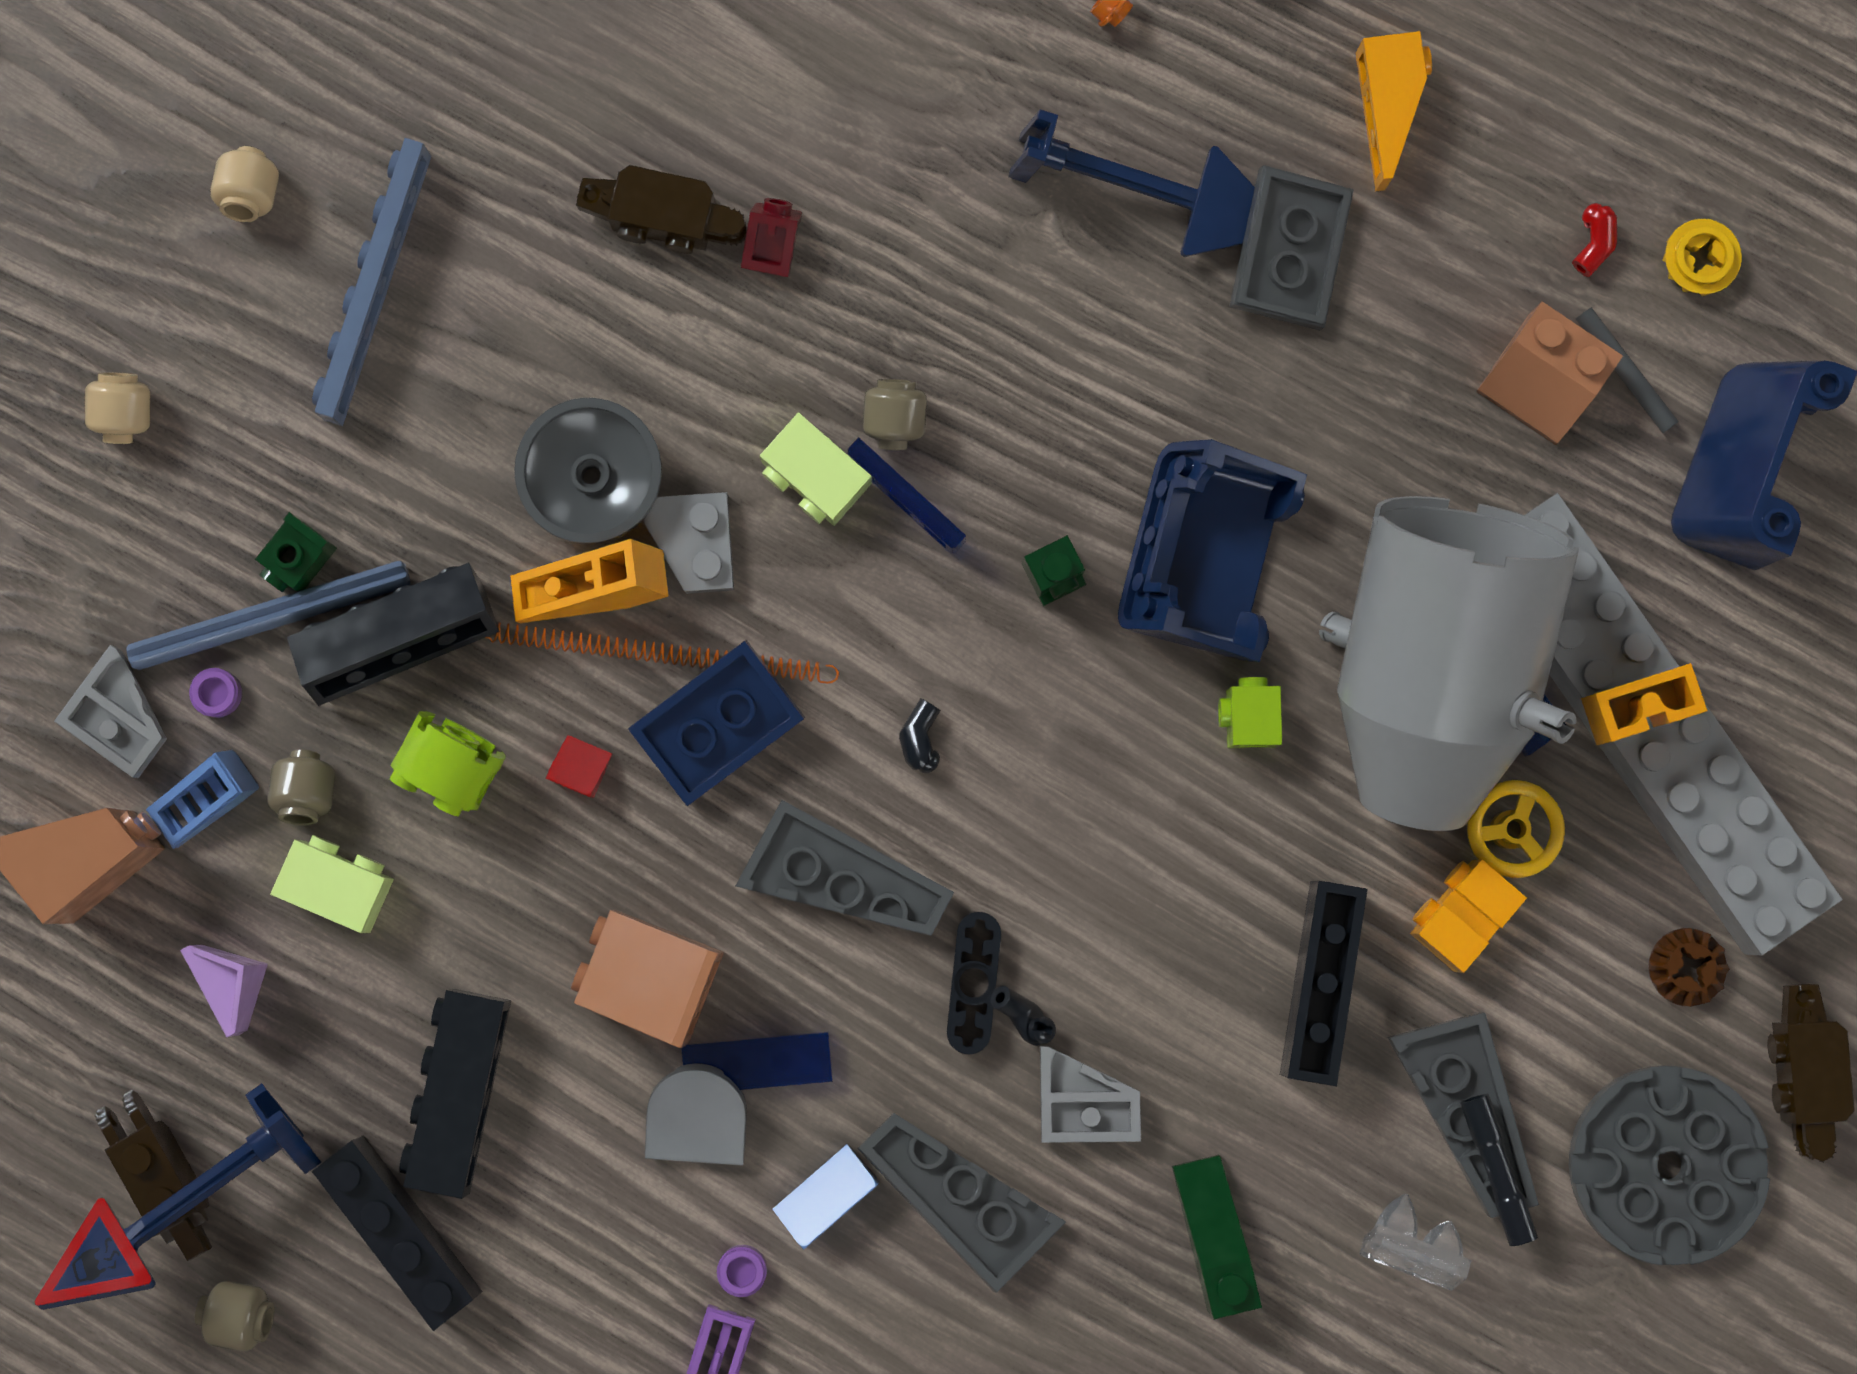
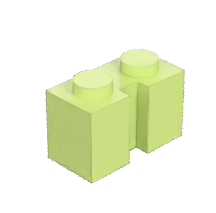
(815, 469)
(332, 885)

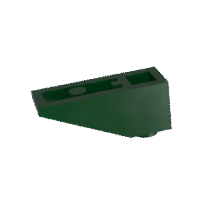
(1216, 1238)

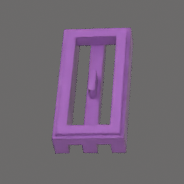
(729, 1320)

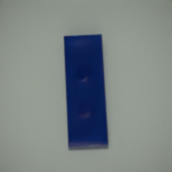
(907, 497)
(767, 1060)

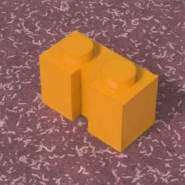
(1661, 697)
(1466, 914)

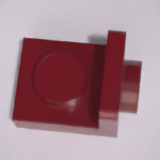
(771, 237)

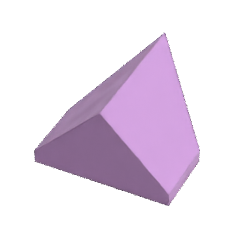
(228, 984)

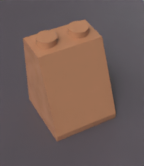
(77, 860)
(646, 977)

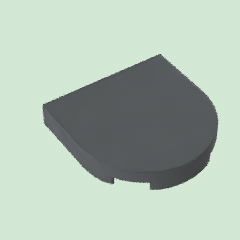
(696, 1117)

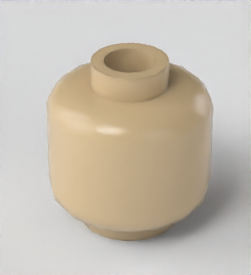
(244, 184)
(117, 407)

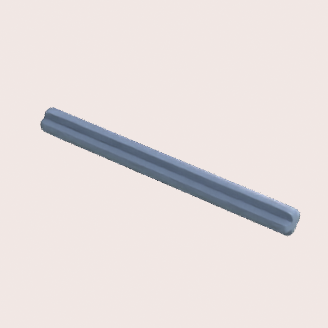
(267, 615)

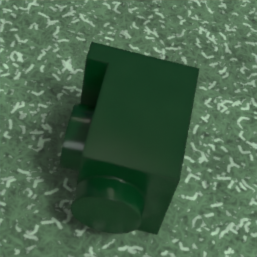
(311, 555)
(1054, 570)

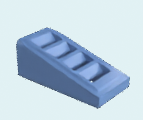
(227, 779)

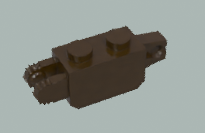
(661, 208)
(1811, 1071)
(153, 1171)

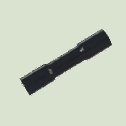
(1489, 1140)

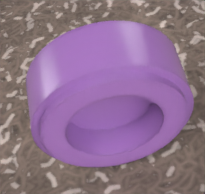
(215, 692)
(741, 1271)

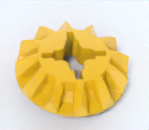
(1723, 252)

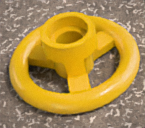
(1497, 830)

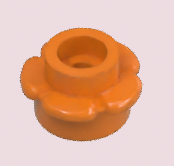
(1111, 11)

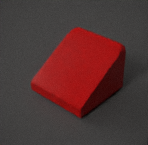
(579, 766)

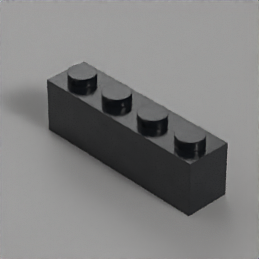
(392, 634)
(1323, 982)
(455, 1094)
(397, 1232)

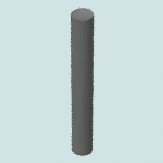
(1630, 373)

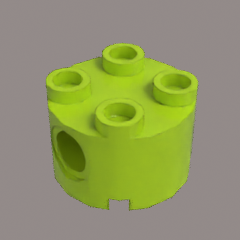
(446, 763)

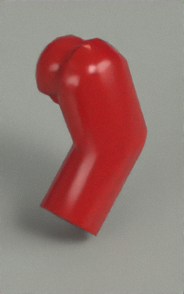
(1603, 238)

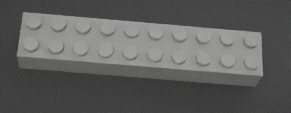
(1686, 770)

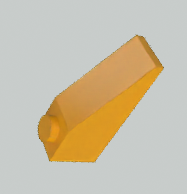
(1391, 84)
(591, 582)

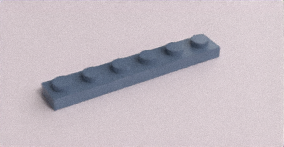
(377, 263)

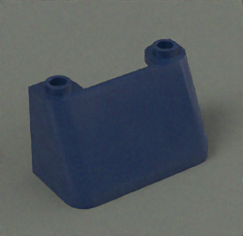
(1730, 480)
(1207, 547)

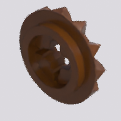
(1667, 959)

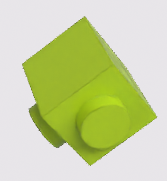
(1252, 714)

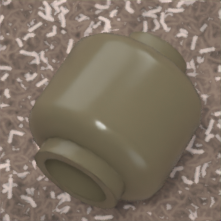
(894, 413)
(301, 788)
(235, 1316)

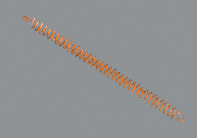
(616, 647)

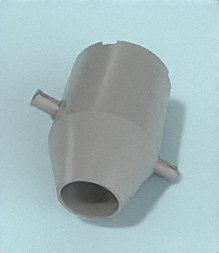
(1449, 655)

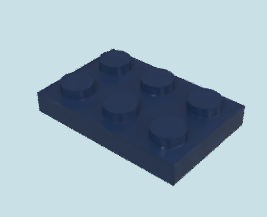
(716, 722)

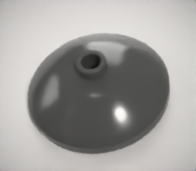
(566, 445)

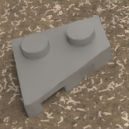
(695, 539)
(114, 715)
(1085, 1103)

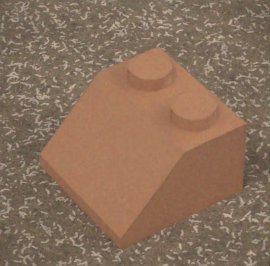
(1549, 373)

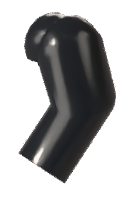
(915, 739)
(1025, 1016)

